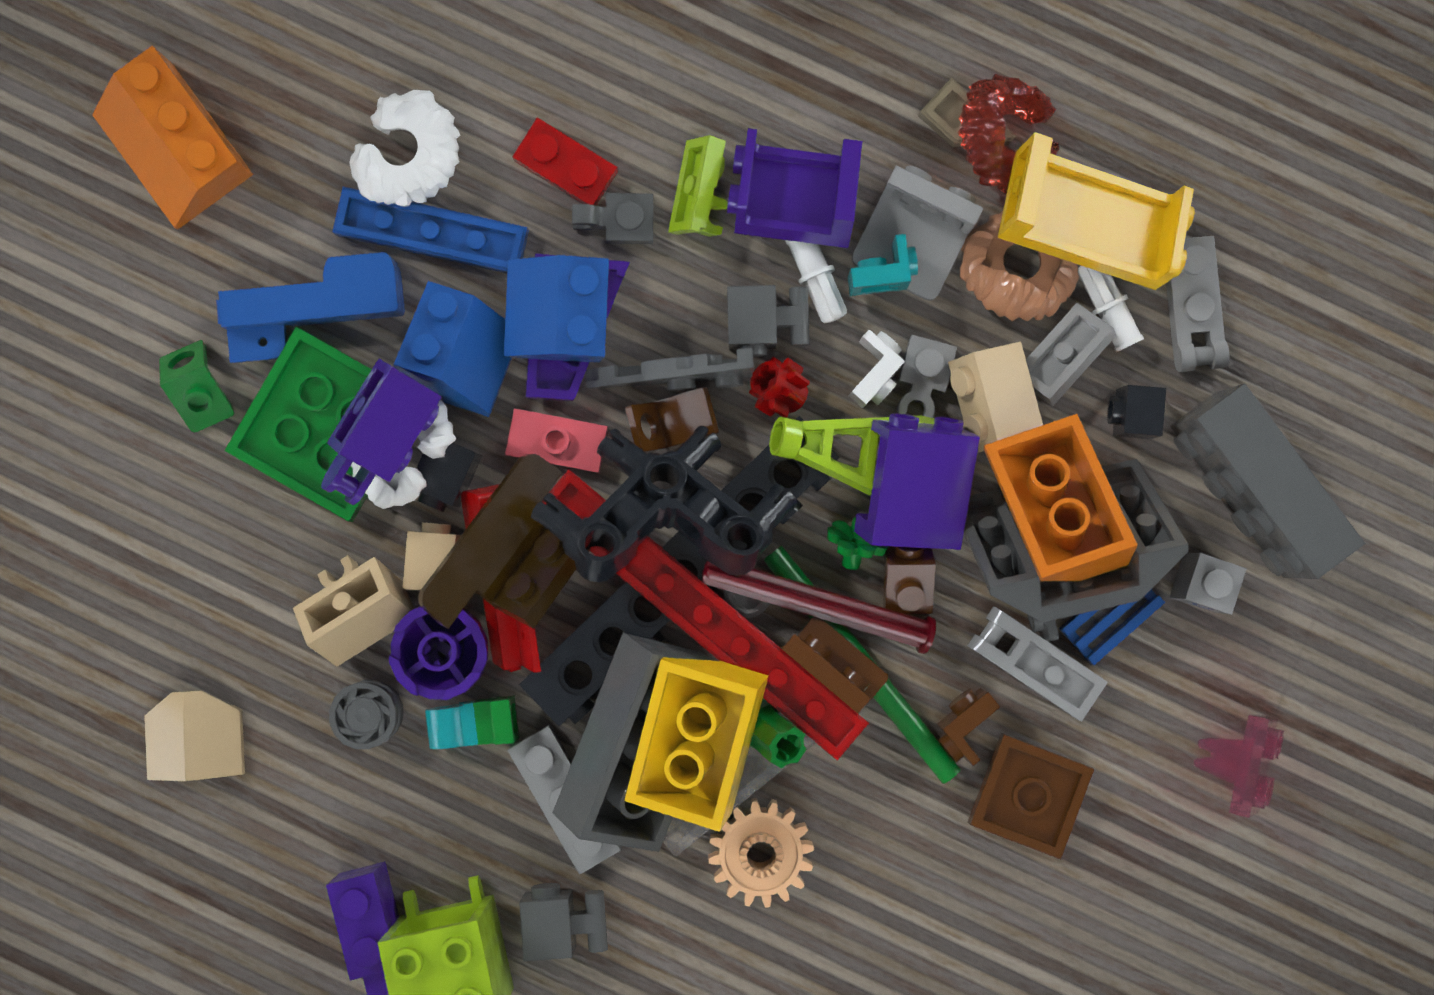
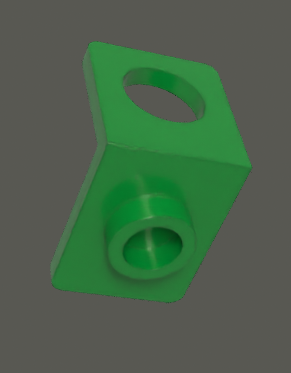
(194, 388)

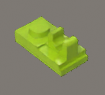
(694, 196)

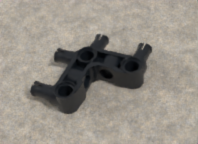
(690, 507)

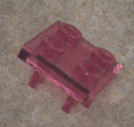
(1245, 763)

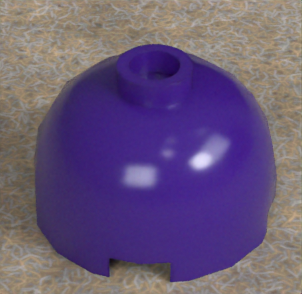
(418, 658)

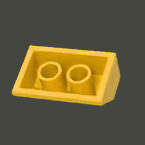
(696, 740)

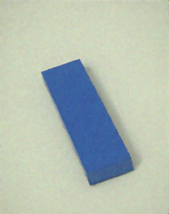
(430, 231)

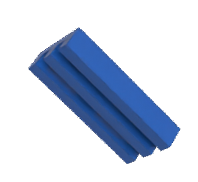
(1081, 643)

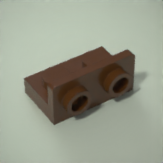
(836, 663)

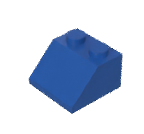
(556, 308)
(456, 348)

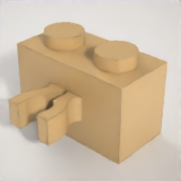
(352, 610)

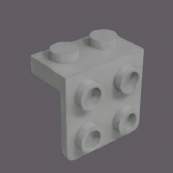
(932, 220)

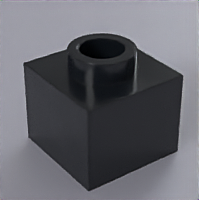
(1137, 411)

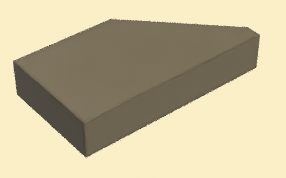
(944, 110)

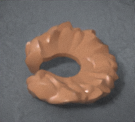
(1008, 293)

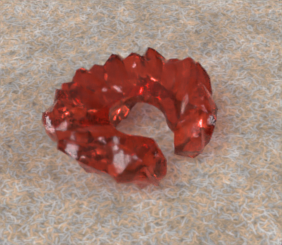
(985, 127)

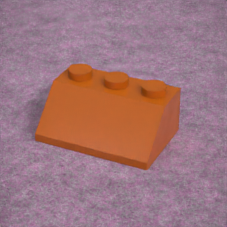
(168, 137)
(1062, 501)

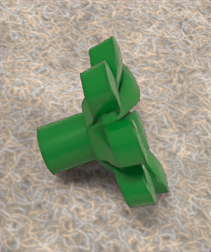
(851, 545)

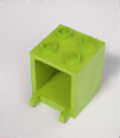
(447, 948)

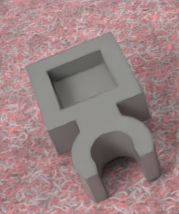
(925, 371)

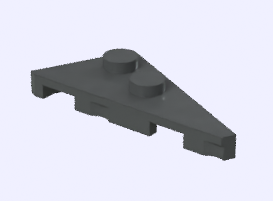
(677, 372)

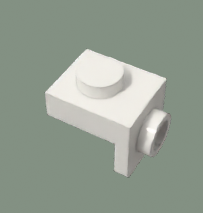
(877, 382)

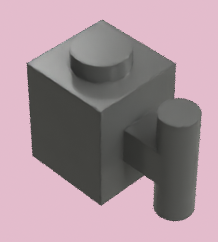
(755, 317)
(552, 924)

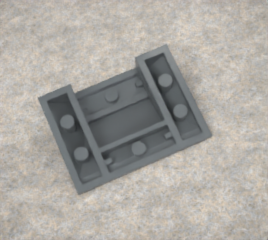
(1014, 579)

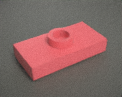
(556, 440)

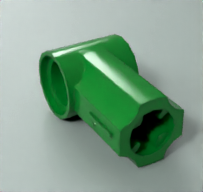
(777, 737)

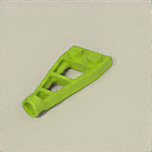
(816, 452)

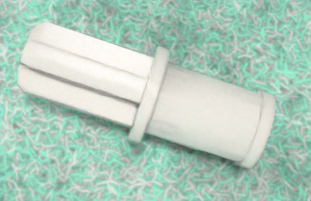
(819, 280)
(1110, 306)

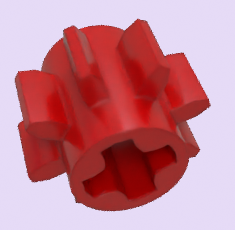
(779, 387)

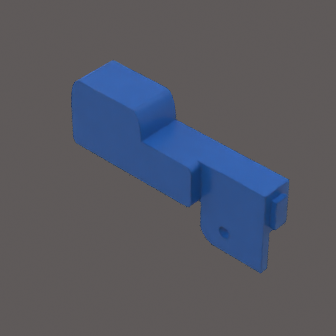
(350, 291)

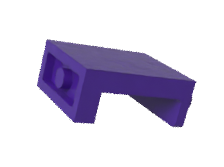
(795, 192)
(920, 483)

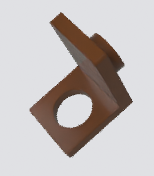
(672, 419)

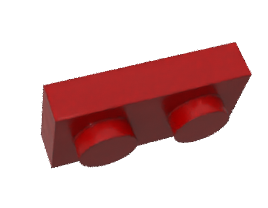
(565, 163)

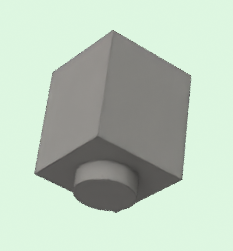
(1208, 583)

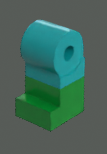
(473, 723)

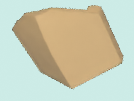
(193, 738)

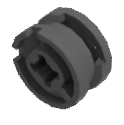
(366, 714)

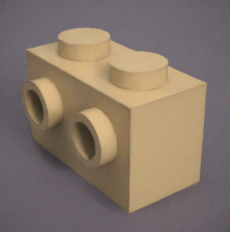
(995, 393)

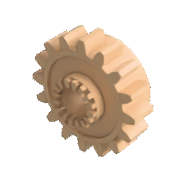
(765, 877)

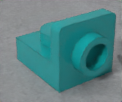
(877, 276)

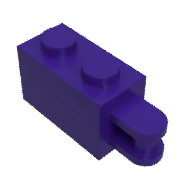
(379, 430)
(363, 913)

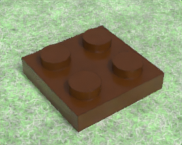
(1030, 796)

